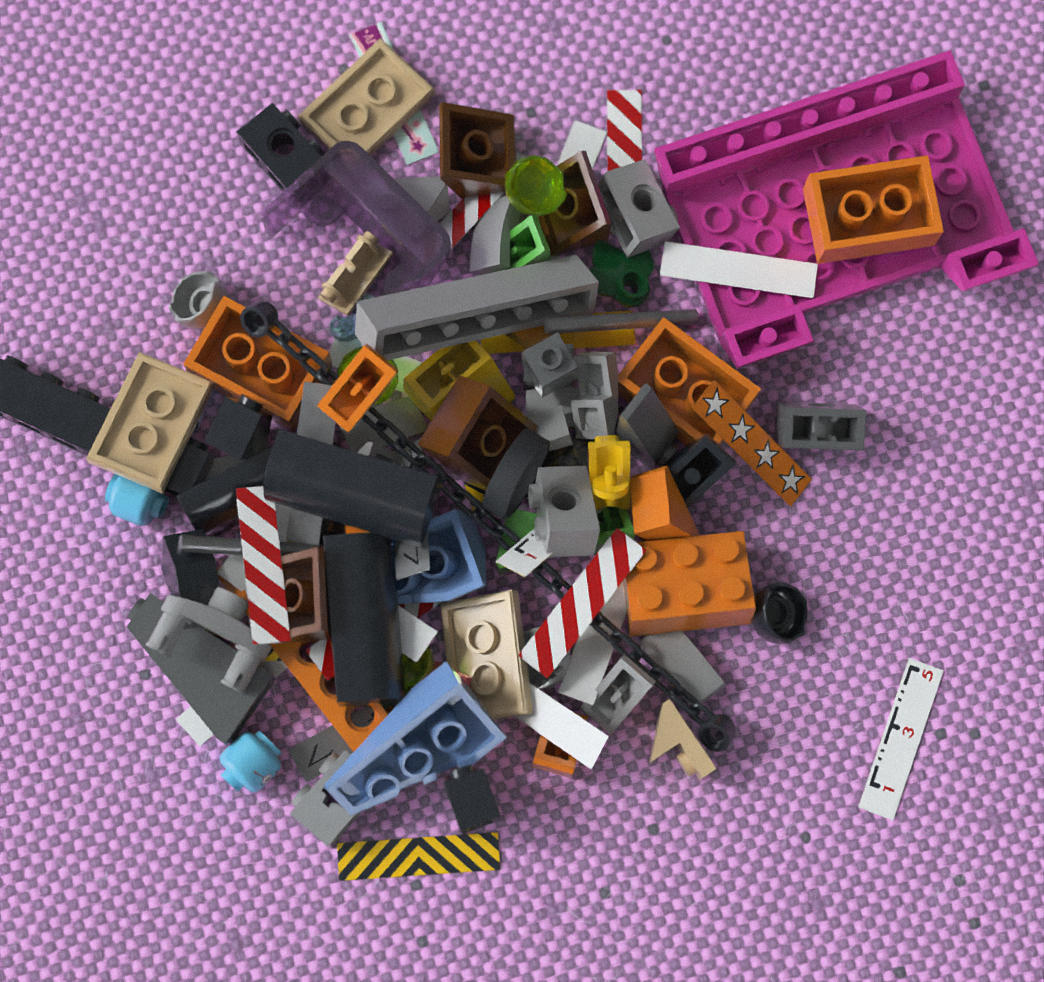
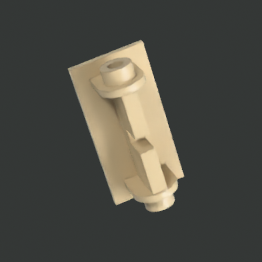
(356, 274)

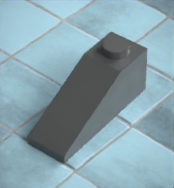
(648, 429)

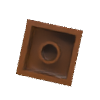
(473, 431)

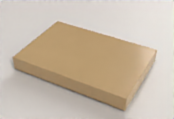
(367, 101)
(150, 422)
(484, 643)

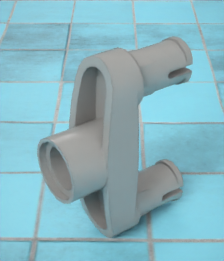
(221, 617)

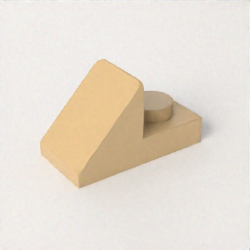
(674, 732)

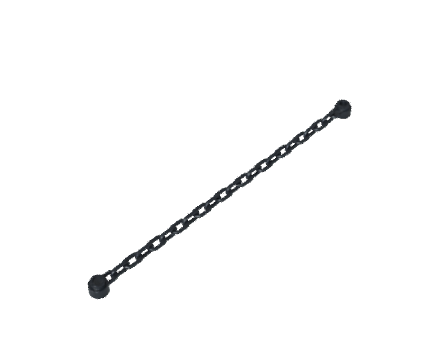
(714, 733)

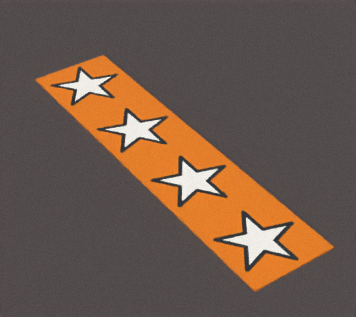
(751, 443)

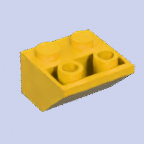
(437, 374)

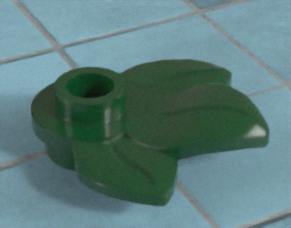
(616, 270)

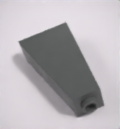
(197, 669)

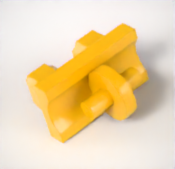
(609, 471)

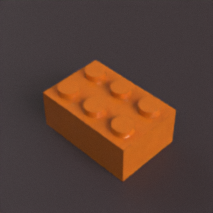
(872, 209)
(252, 364)
(679, 374)
(690, 585)

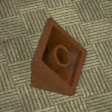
(475, 149)
(582, 214)
(307, 595)

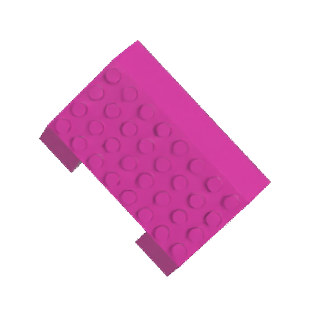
(745, 195)

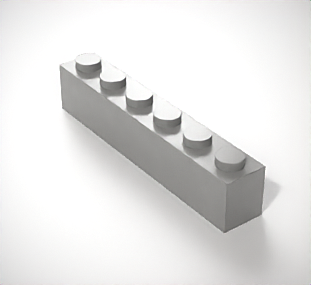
(475, 307)

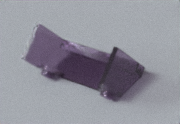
(356, 185)

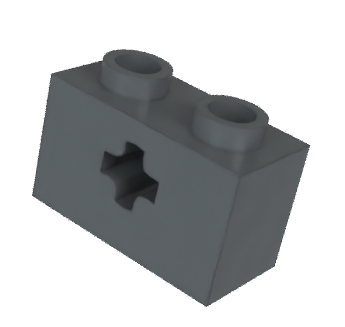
(820, 425)

